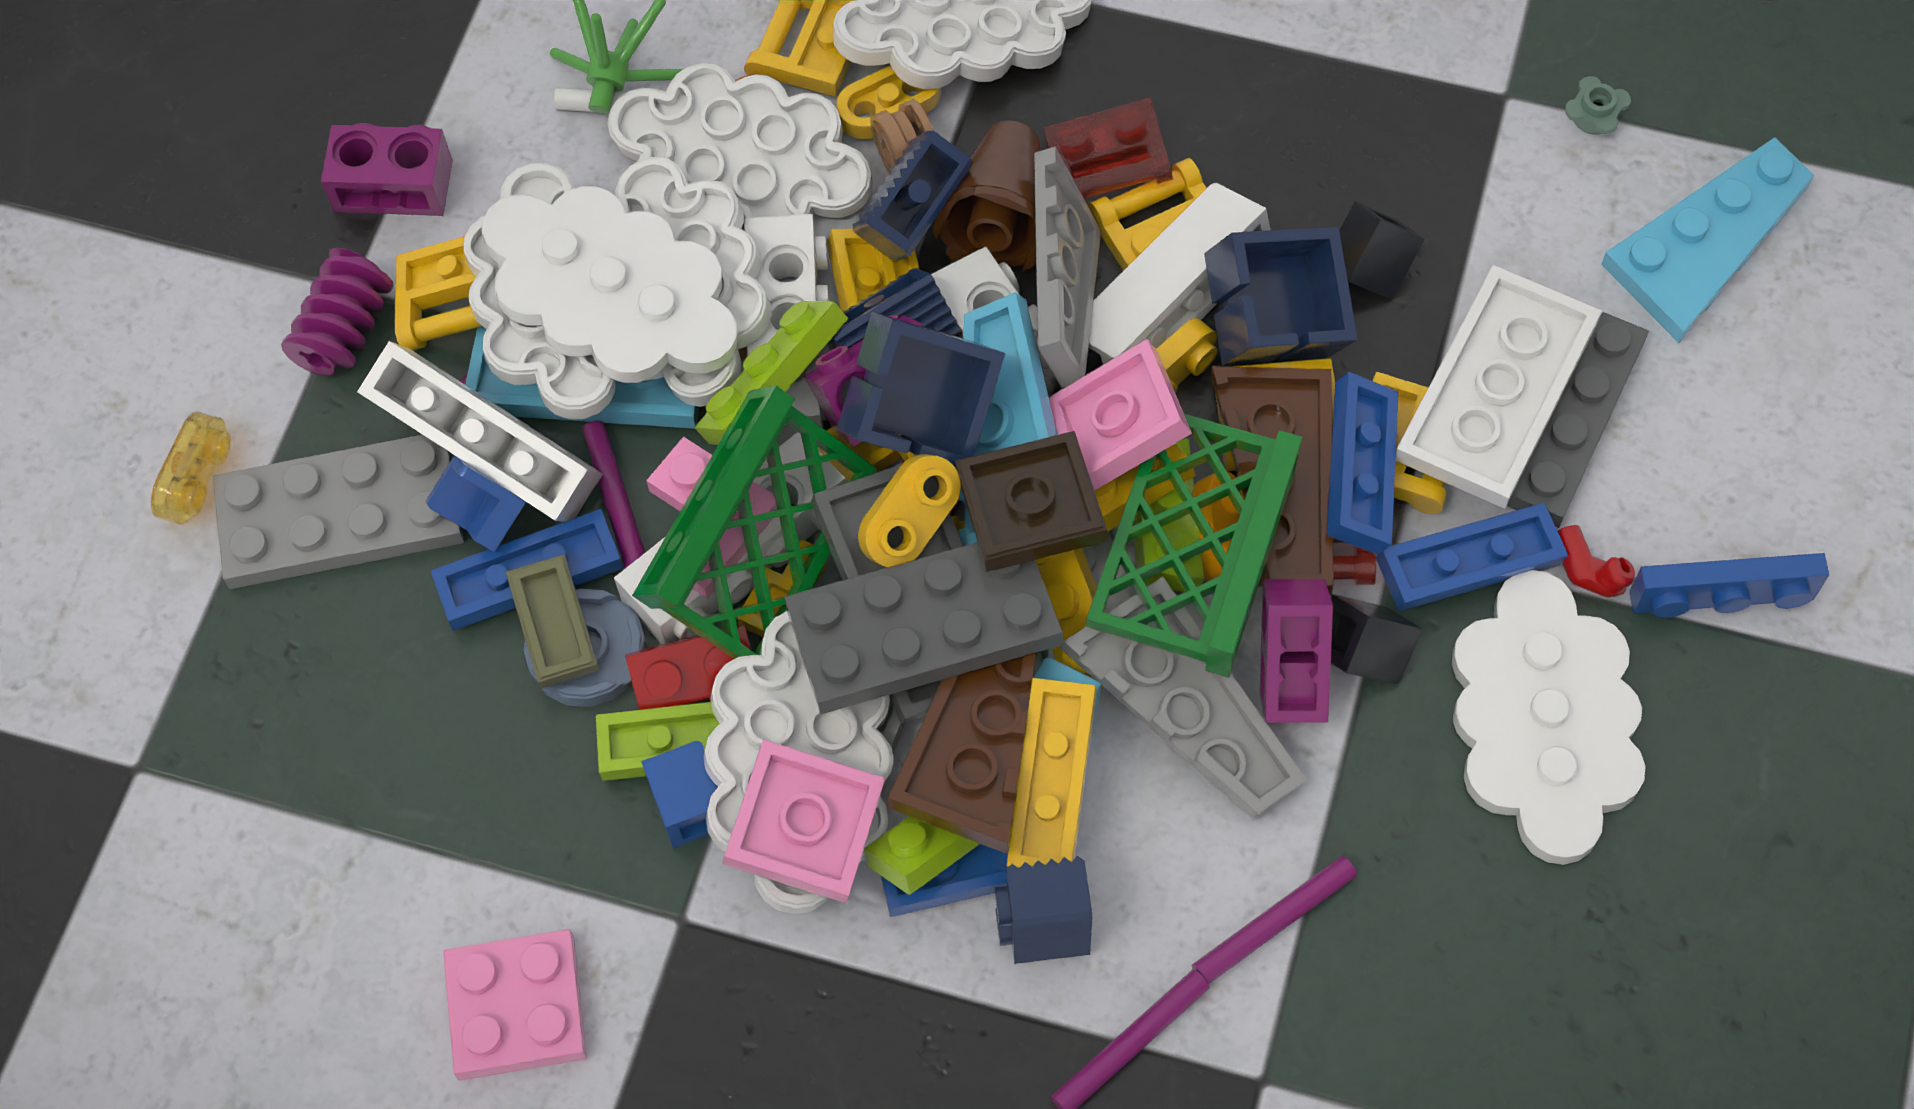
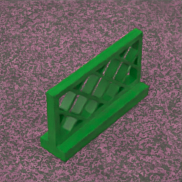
(715, 500)
(1242, 564)

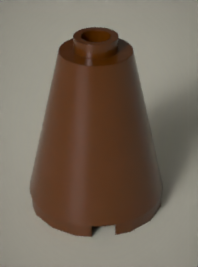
(995, 199)

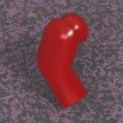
(1599, 576)

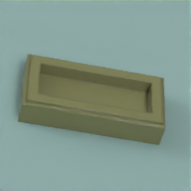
(552, 621)

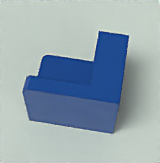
(475, 503)
(681, 791)

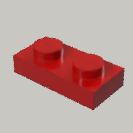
(677, 671)

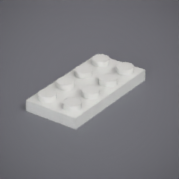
(1498, 386)

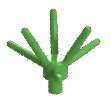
(606, 68)

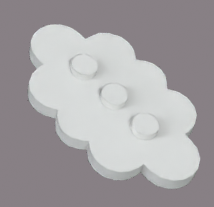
(948, 38)
(748, 134)
(714, 218)
(609, 284)
(520, 352)
(774, 701)
(1547, 717)

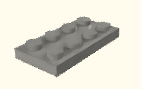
(330, 511)

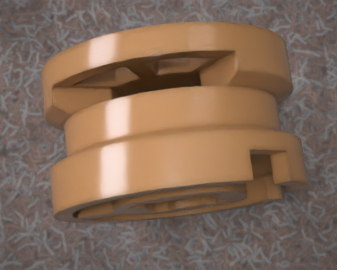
(896, 129)

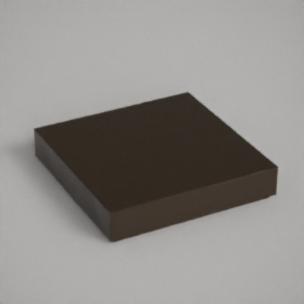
(1031, 501)

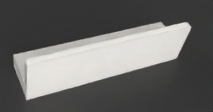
(1170, 276)

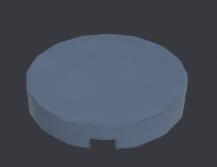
(613, 633)

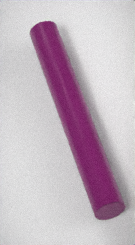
(613, 492)
(1275, 919)
(1131, 1041)

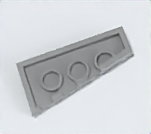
(1065, 268)
(1191, 709)

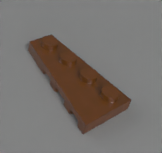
(1298, 404)
(969, 754)

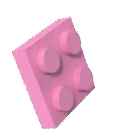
(1121, 413)
(804, 821)
(514, 1005)

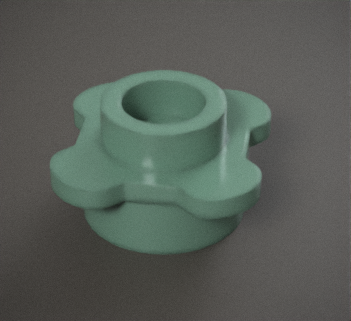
(1594, 118)

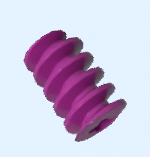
(334, 311)

